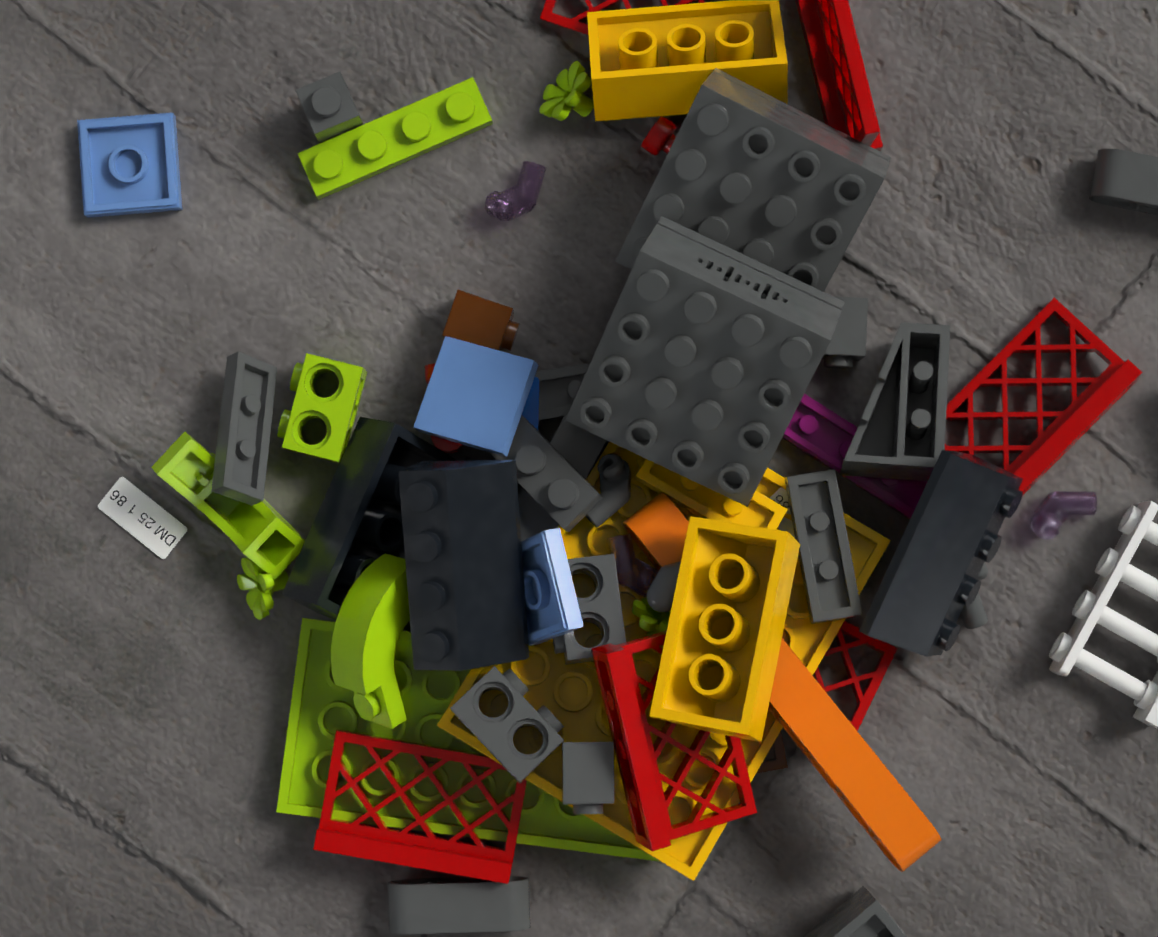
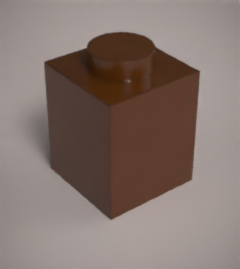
(481, 322)

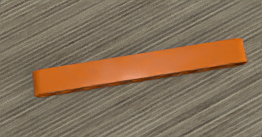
(812, 719)

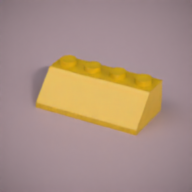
(661, 55)
(725, 628)

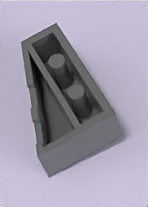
(907, 409)

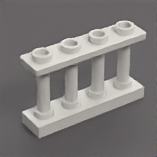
(1092, 609)

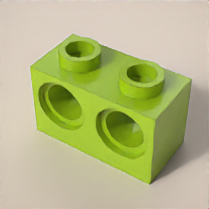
(336, 411)

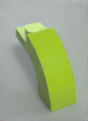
(254, 529)
(367, 640)

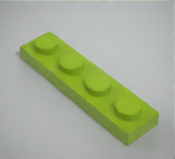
(395, 138)

